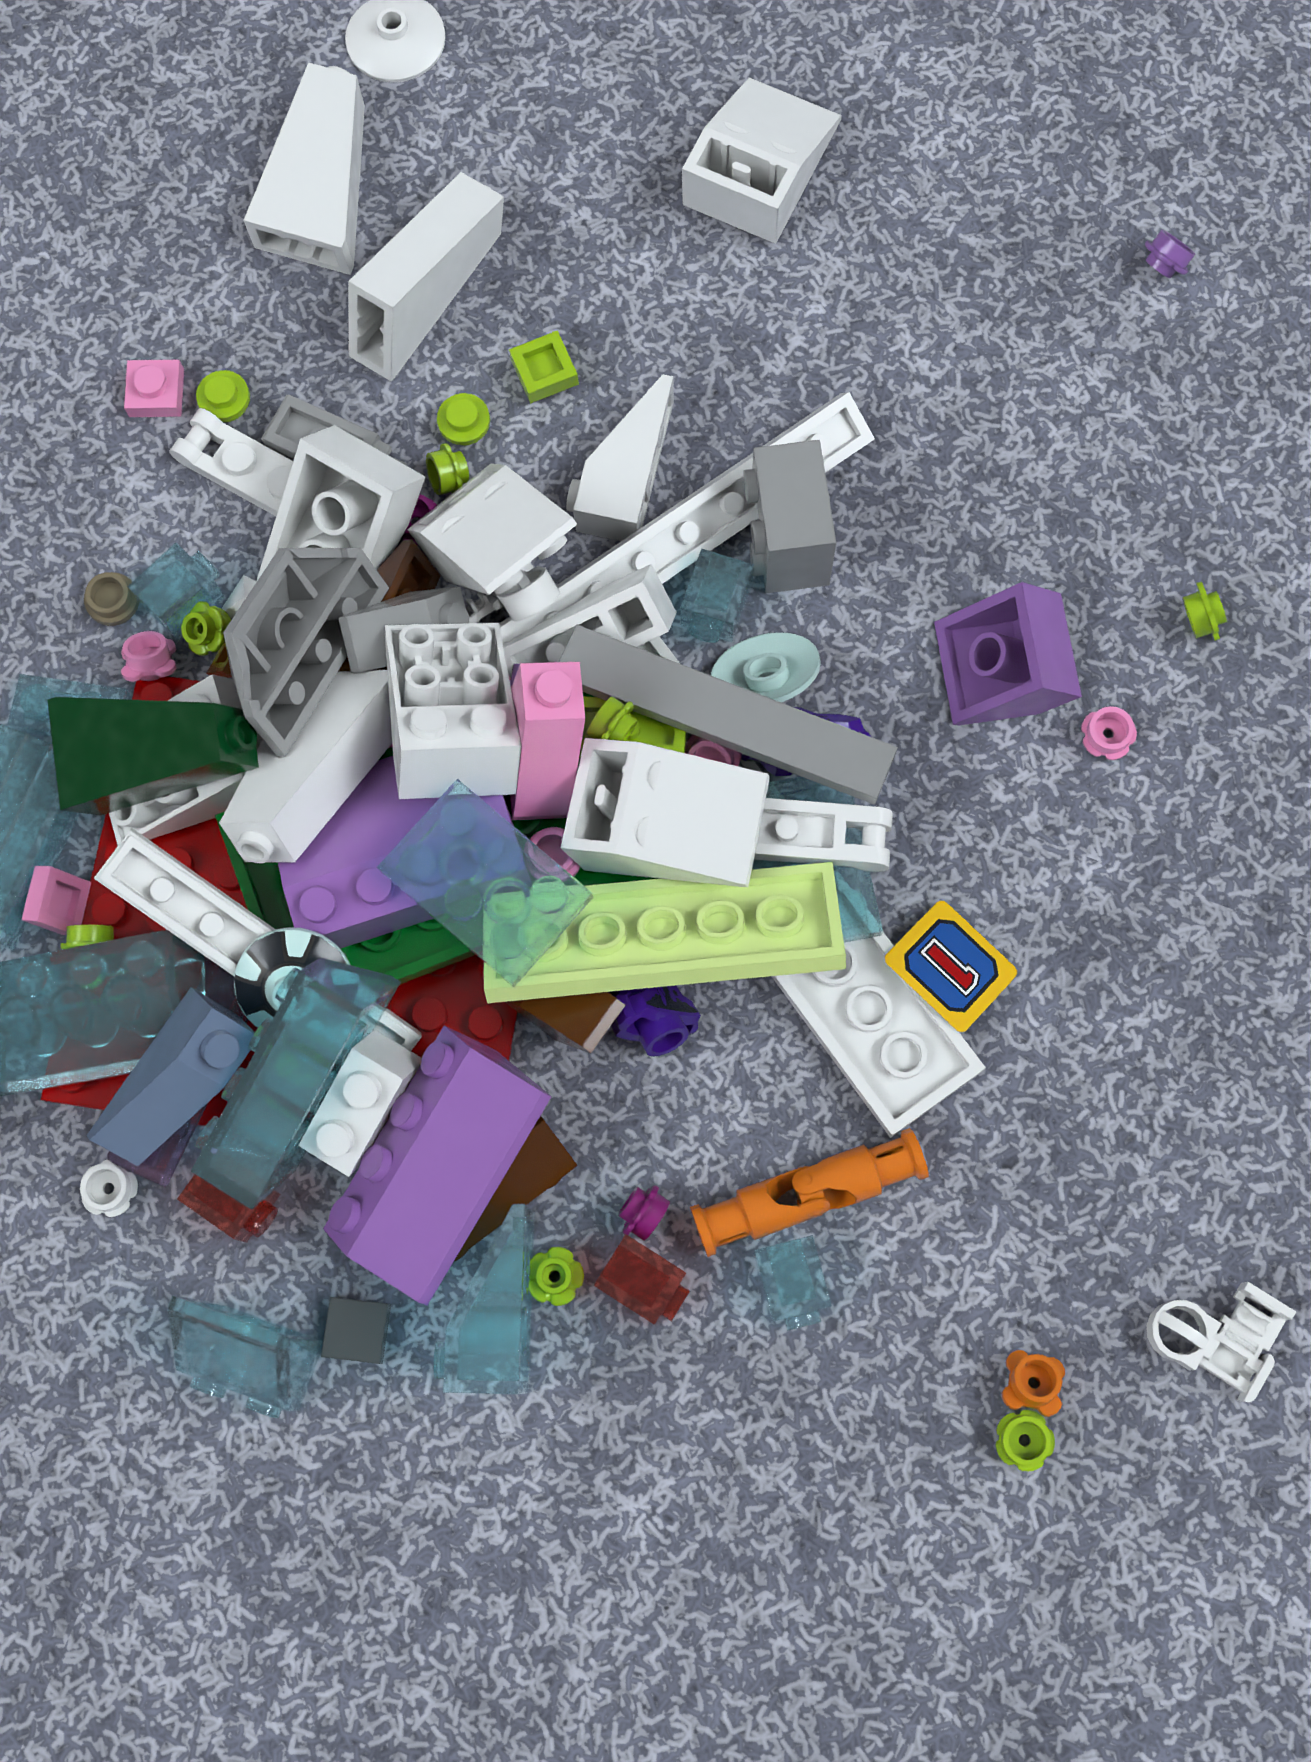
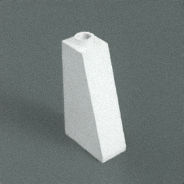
(313, 174)
(419, 274)
(295, 795)

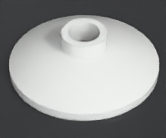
(397, 52)

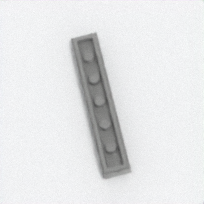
(731, 715)

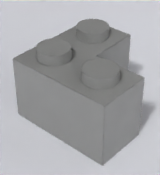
(795, 526)

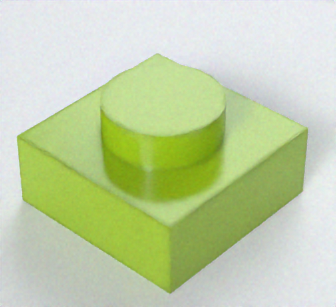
(544, 366)

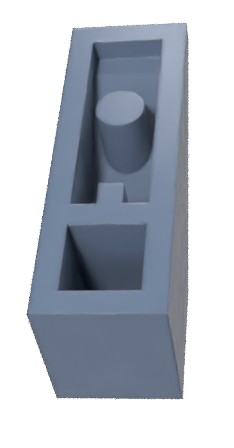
(173, 1078)

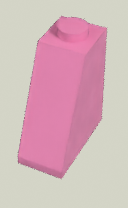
(551, 731)

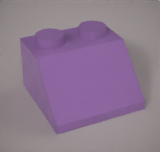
(1007, 656)

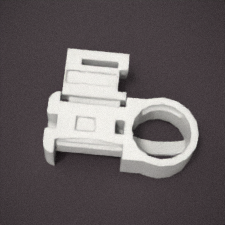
(522, 601)
(1236, 1348)

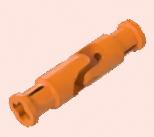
(819, 1188)

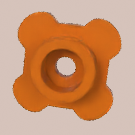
(1043, 1369)

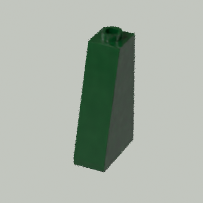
(142, 750)

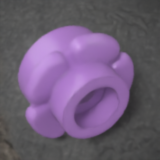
(1168, 254)

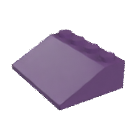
(337, 879)

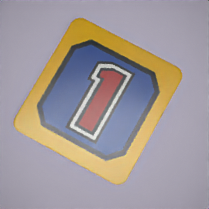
(951, 966)

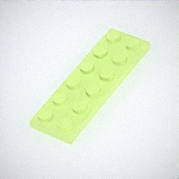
(689, 935)

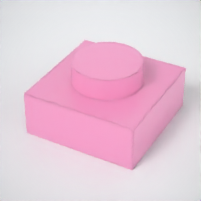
(154, 388)
(55, 899)

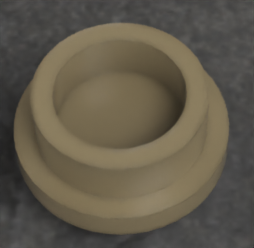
(110, 599)

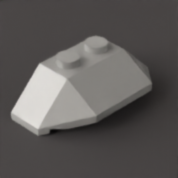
(289, 635)

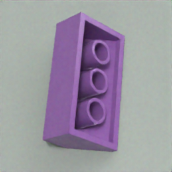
(436, 1164)

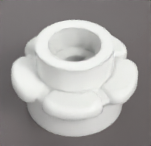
(93, 1187)

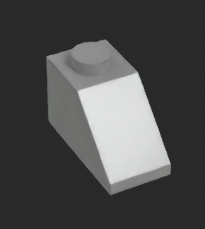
(365, 629)

